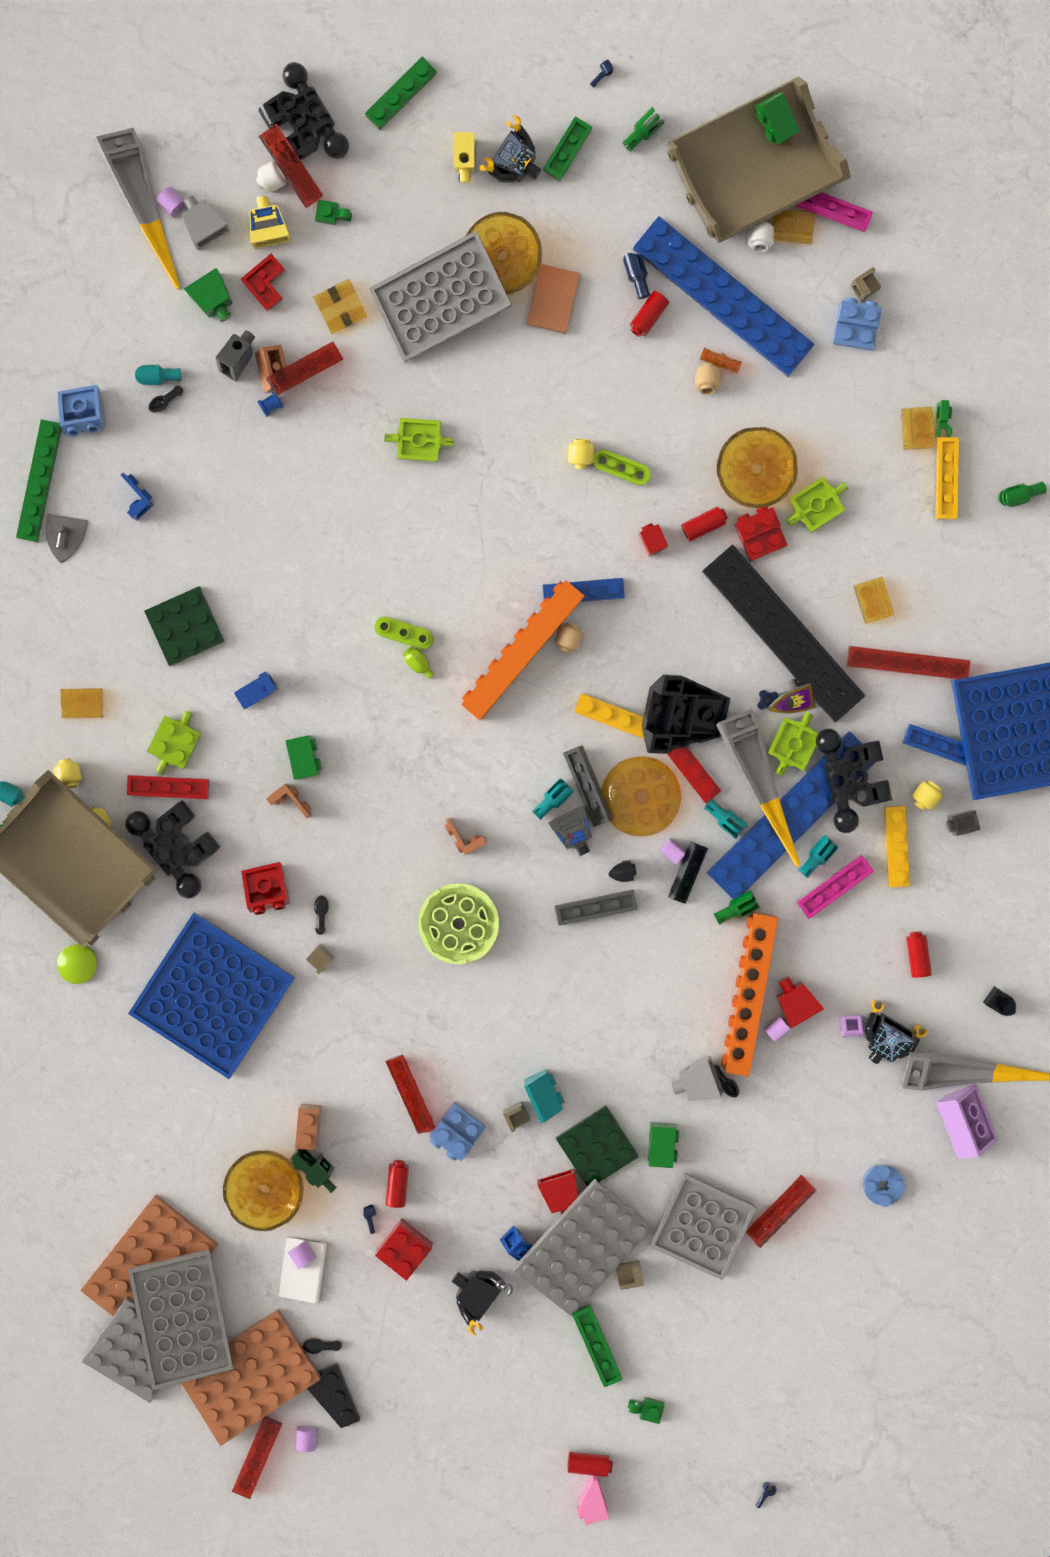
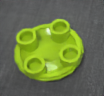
(77, 964)

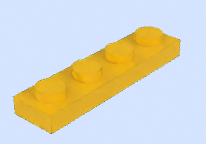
(947, 478)
(610, 715)
(897, 846)

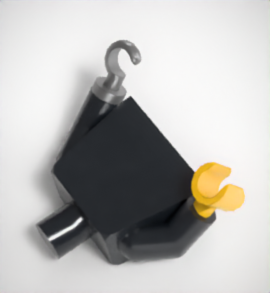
(477, 1294)

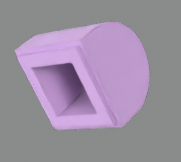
(170, 201)
(673, 851)
(851, 1026)
(777, 1029)
(301, 1255)
(306, 1439)

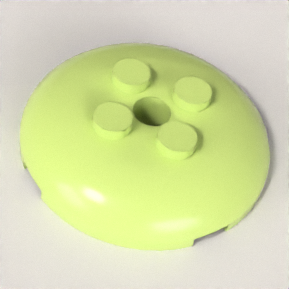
(453, 943)

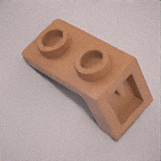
(279, 797)
(474, 842)

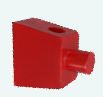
(797, 1002)
(559, 1190)

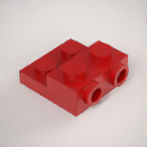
(760, 533)
(265, 888)

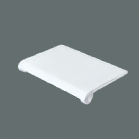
(307, 1281)

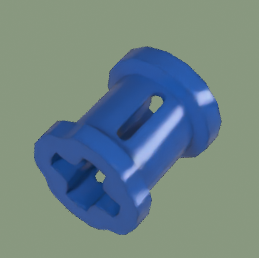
(270, 404)

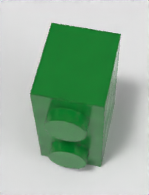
(776, 118)
(303, 757)
(662, 1145)

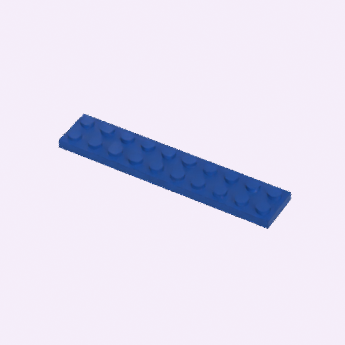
(723, 296)
(761, 845)

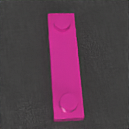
(838, 211)
(835, 886)

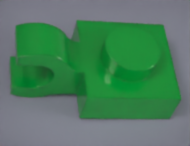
(329, 212)
(943, 414)
(649, 1410)

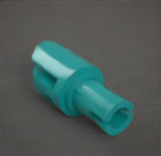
(156, 375)
(10, 794)
(553, 798)
(726, 818)
(818, 855)

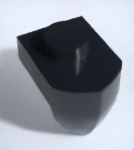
(623, 871)
(1000, 1002)

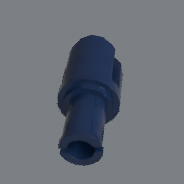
(637, 273)

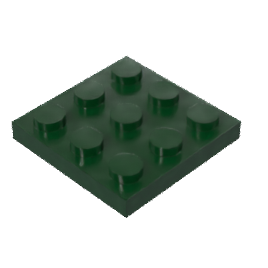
(184, 626)
(597, 1146)

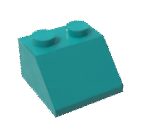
(543, 1095)

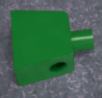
(211, 295)

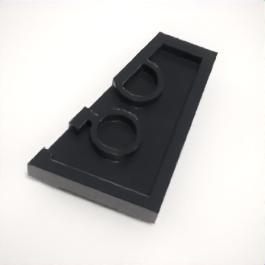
(335, 1396)

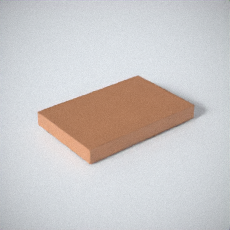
(553, 299)

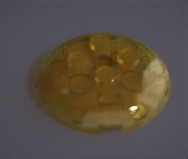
(518, 237)
(759, 447)
(662, 798)
(259, 1209)

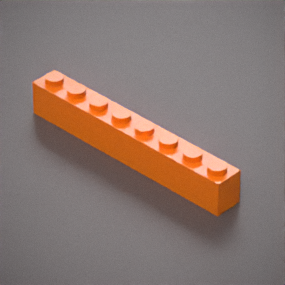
(522, 650)

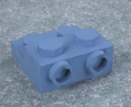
(857, 324)
(80, 410)
(456, 1132)

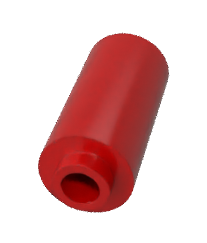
(649, 314)
(704, 523)
(918, 955)
(397, 1184)
(589, 1464)

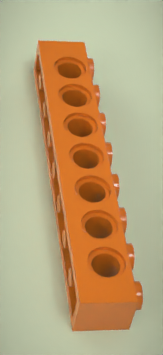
(742, 1064)

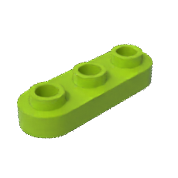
(631, 467)
(410, 639)

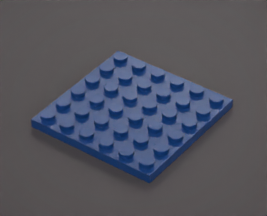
(1005, 729)
(211, 995)

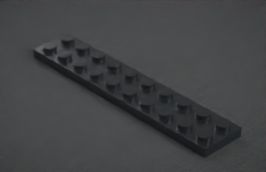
(783, 633)

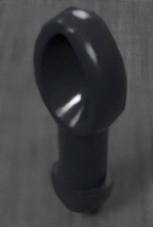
(160, 402)
(321, 908)
(729, 1086)
(315, 1345)

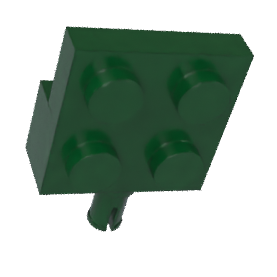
(316, 1169)

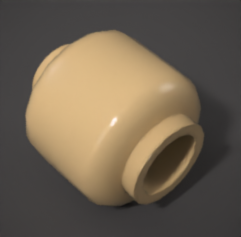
(708, 379)
(568, 637)

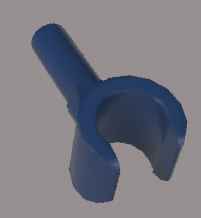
(607, 70)
(369, 1211)
(765, 1494)

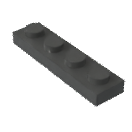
(588, 786)
(596, 907)

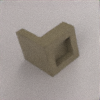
(865, 285)
(320, 958)
(516, 1116)
(629, 1275)

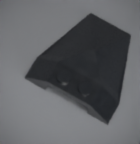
(681, 714)

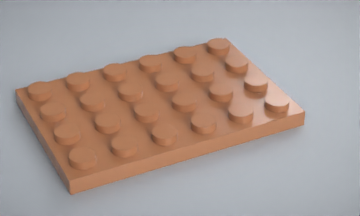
(153, 1237)
(265, 1375)

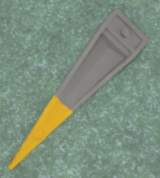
(127, 166)
(747, 749)
(943, 1070)

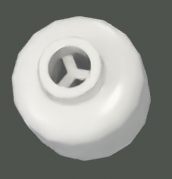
(270, 177)
(761, 237)

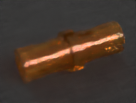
(720, 360)

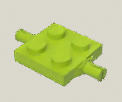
(418, 440)
(816, 504)
(174, 742)
(793, 743)

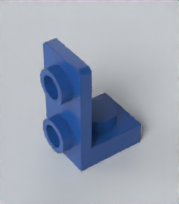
(138, 507)
(256, 690)
(515, 1243)

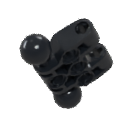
(314, 125)
(846, 819)
(139, 824)

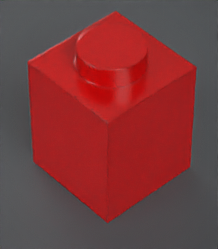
(653, 539)

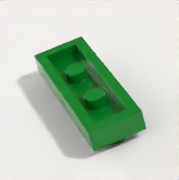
(567, 148)

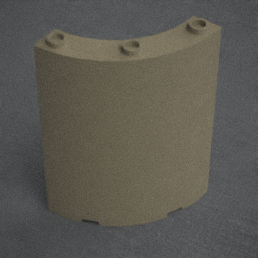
(742, 177)
(69, 860)

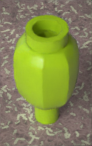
(417, 661)

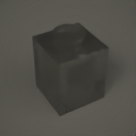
(963, 822)

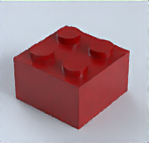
(404, 1249)

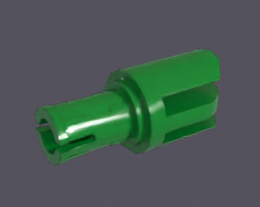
(641, 131)
(1021, 494)
(738, 907)

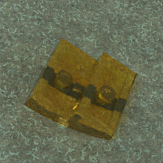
(340, 306)

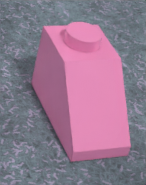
(592, 1502)

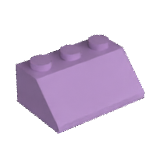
(967, 1122)

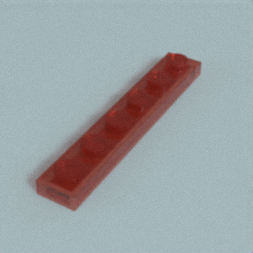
(907, 663)

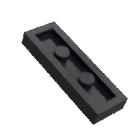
(687, 872)

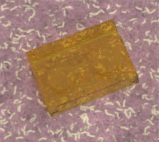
(793, 227)
(917, 428)
(873, 600)
(82, 703)

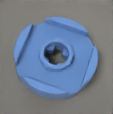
(885, 1196)

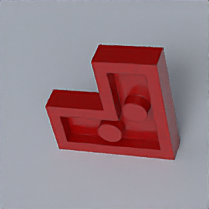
(259, 281)

